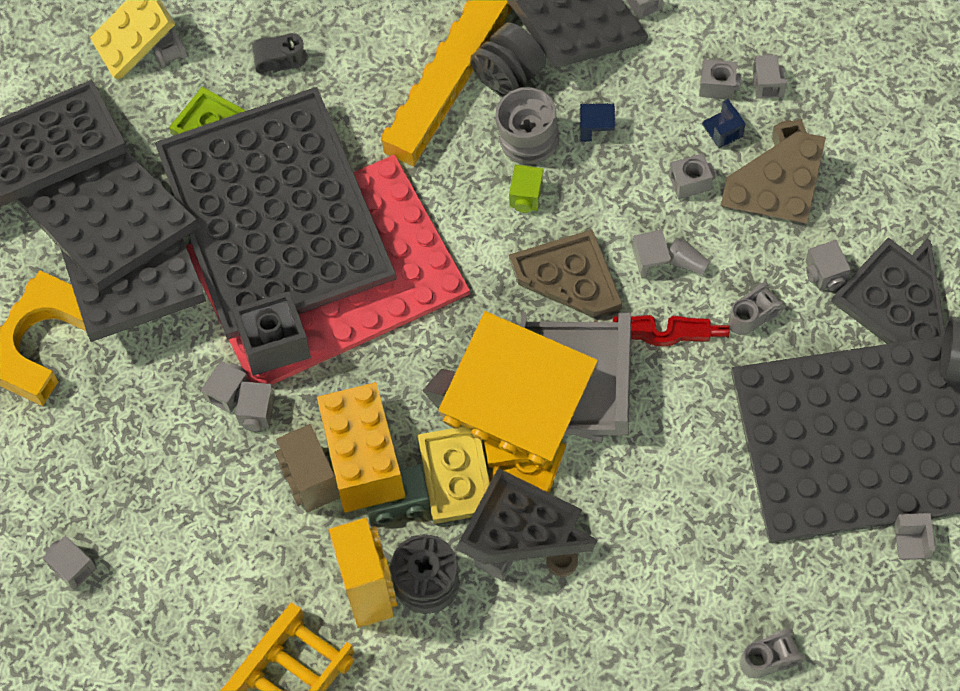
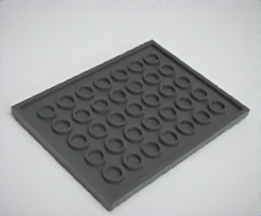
(275, 208)
(851, 438)

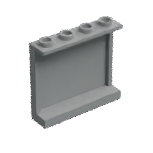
(607, 395)

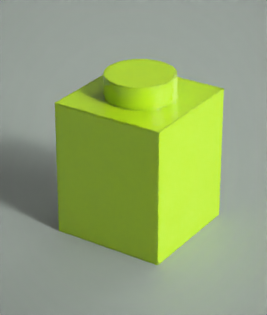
(526, 188)

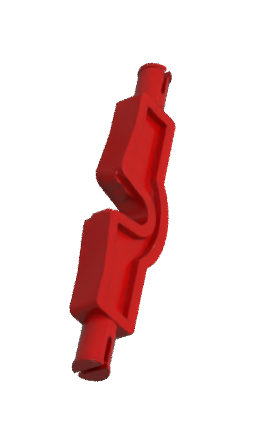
(677, 330)

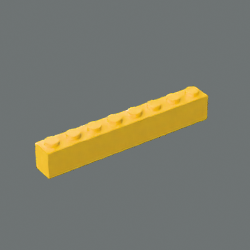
(442, 80)

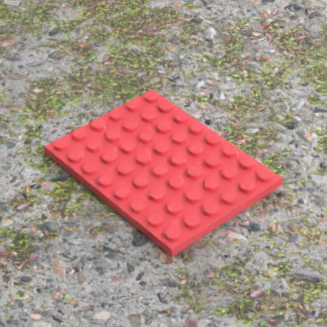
(422, 266)

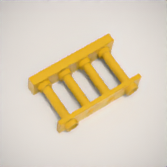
(271, 650)

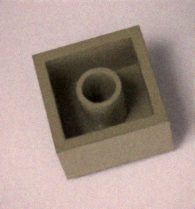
(306, 469)

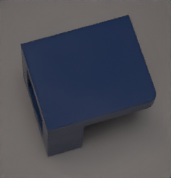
(596, 118)
(725, 126)

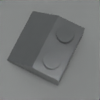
(271, 333)

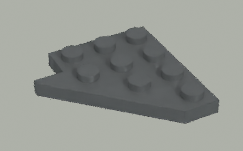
(895, 294)
(522, 524)

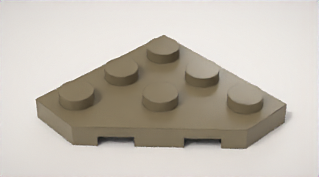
(779, 180)
(569, 273)

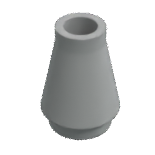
(687, 257)

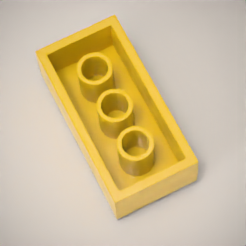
(360, 447)
(364, 571)

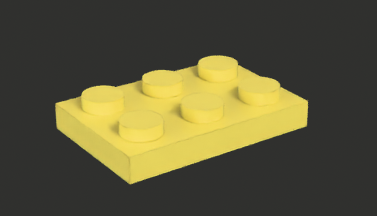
(131, 34)
(453, 473)

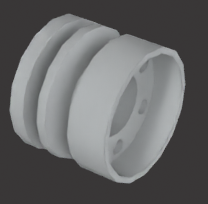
(527, 125)

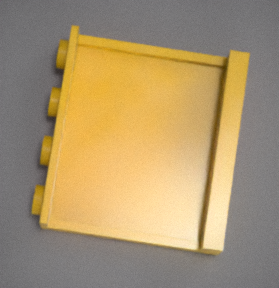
(517, 389)

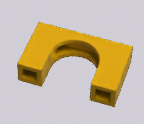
(43, 300)

